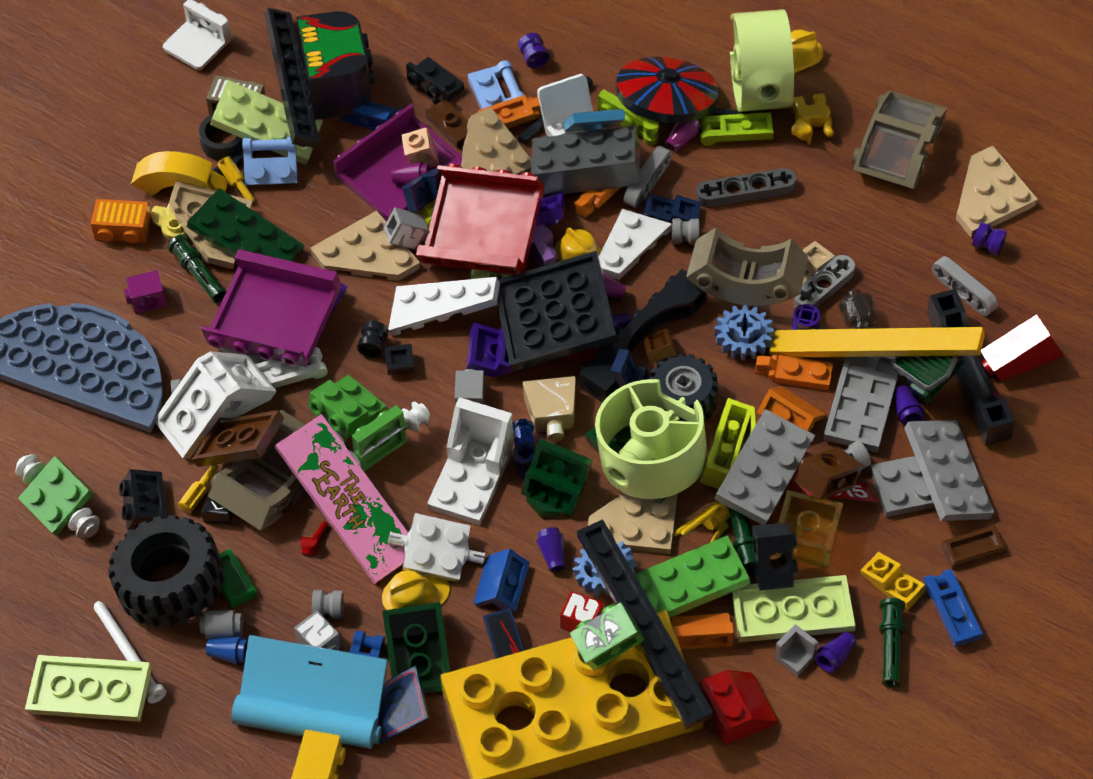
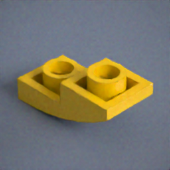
(891, 581)

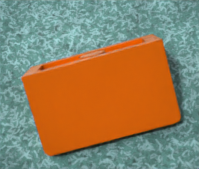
(791, 408)
(703, 631)

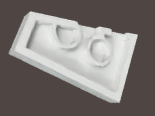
(629, 241)

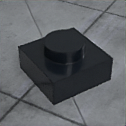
(399, 359)

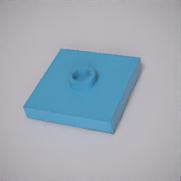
(594, 120)

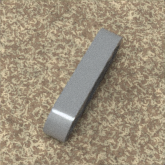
(649, 176)
(827, 273)
(966, 286)

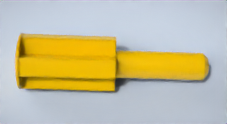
(234, 176)
(196, 491)

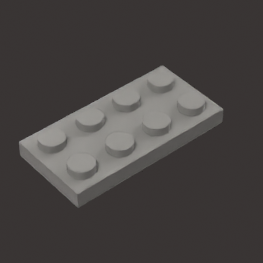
(862, 402)
(764, 467)
(948, 470)

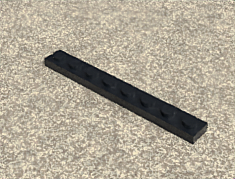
(291, 78)
(658, 645)

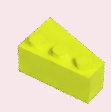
(731, 435)

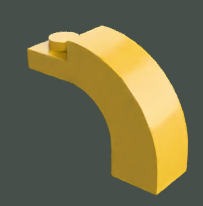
(167, 167)

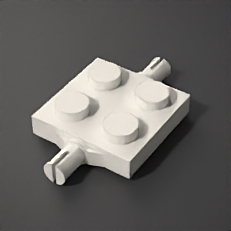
(436, 547)

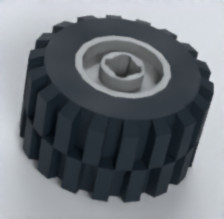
(688, 379)

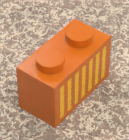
(121, 221)

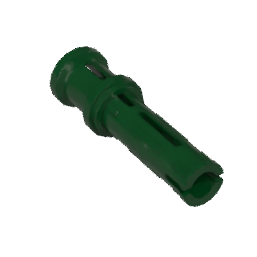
(191, 260)
(743, 540)
(892, 630)

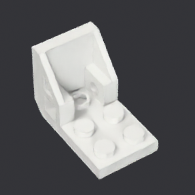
(212, 388)
(477, 457)

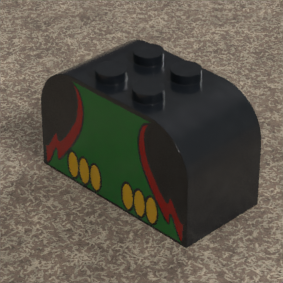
(335, 63)

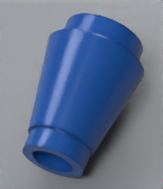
(228, 649)

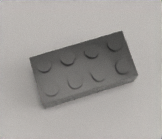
(587, 160)

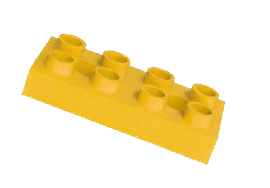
(571, 706)

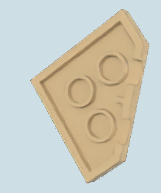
(492, 145)
(991, 192)
(183, 204)
(365, 251)
(640, 522)

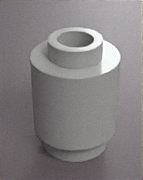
(221, 624)

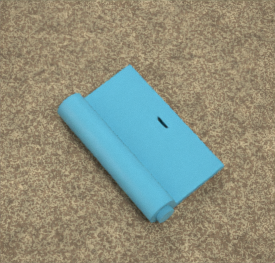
(292, 695)

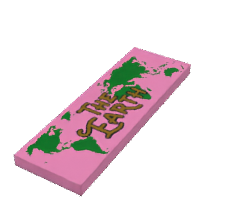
(345, 496)

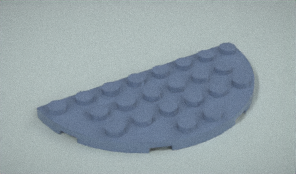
(83, 360)

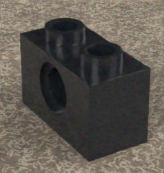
(766, 542)

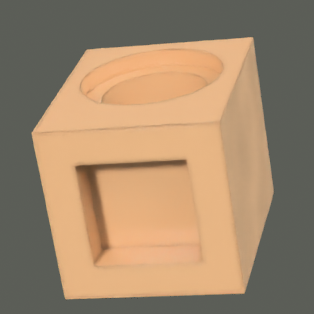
(420, 147)

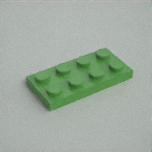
(694, 577)

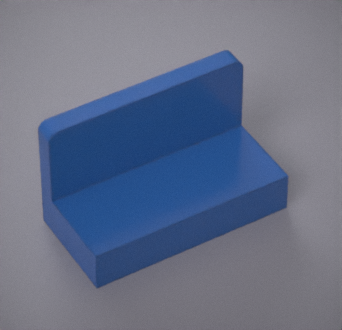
(371, 115)
(502, 580)

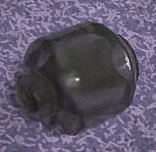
(858, 310)

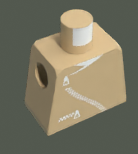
(551, 405)

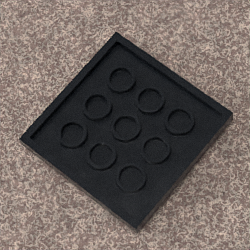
(555, 311)

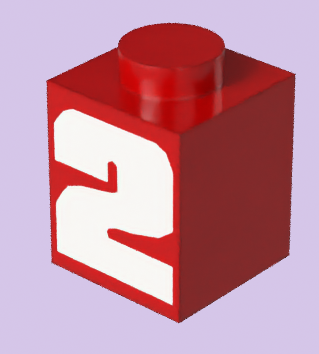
(578, 609)

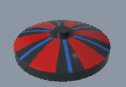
(666, 89)

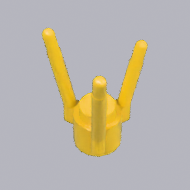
(711, 517)

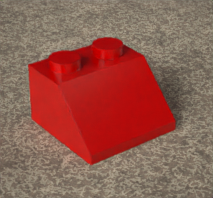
(737, 705)

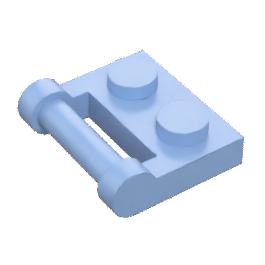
(486, 87)
(269, 170)

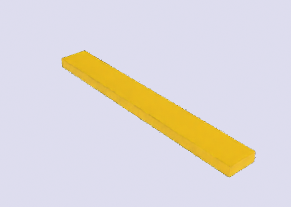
(879, 342)

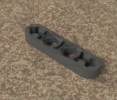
(744, 183)

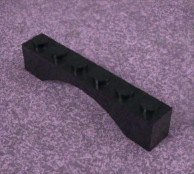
(674, 302)
(984, 402)

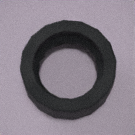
(215, 150)

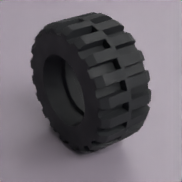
(179, 596)

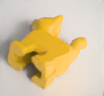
(811, 116)

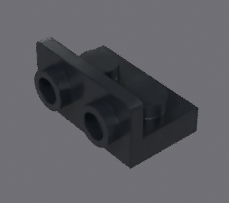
(434, 80)
(142, 497)

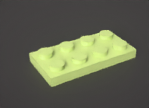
(255, 117)
(812, 604)
(88, 688)

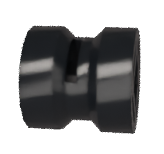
(372, 339)

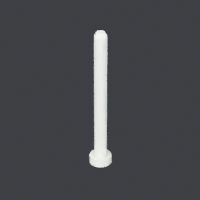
(155, 691)

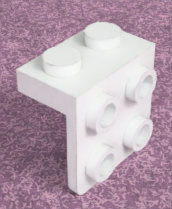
(199, 37)
(561, 100)

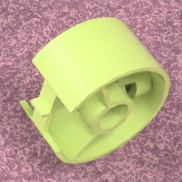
(762, 61)
(662, 452)

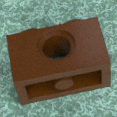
(828, 473)

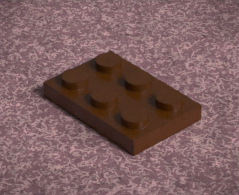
(238, 438)

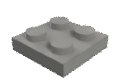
(901, 486)

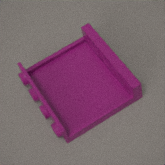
(369, 162)
(274, 309)

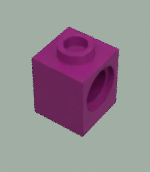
(145, 292)

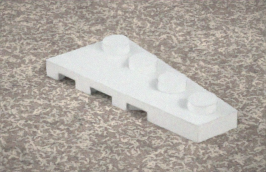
(439, 301)

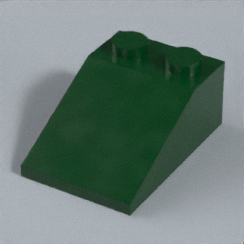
(417, 639)

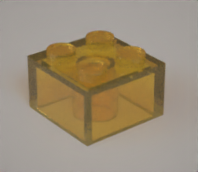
(814, 524)

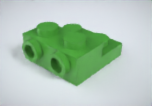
(345, 405)

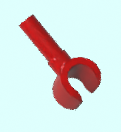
(310, 545)

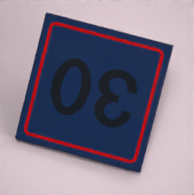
(402, 705)

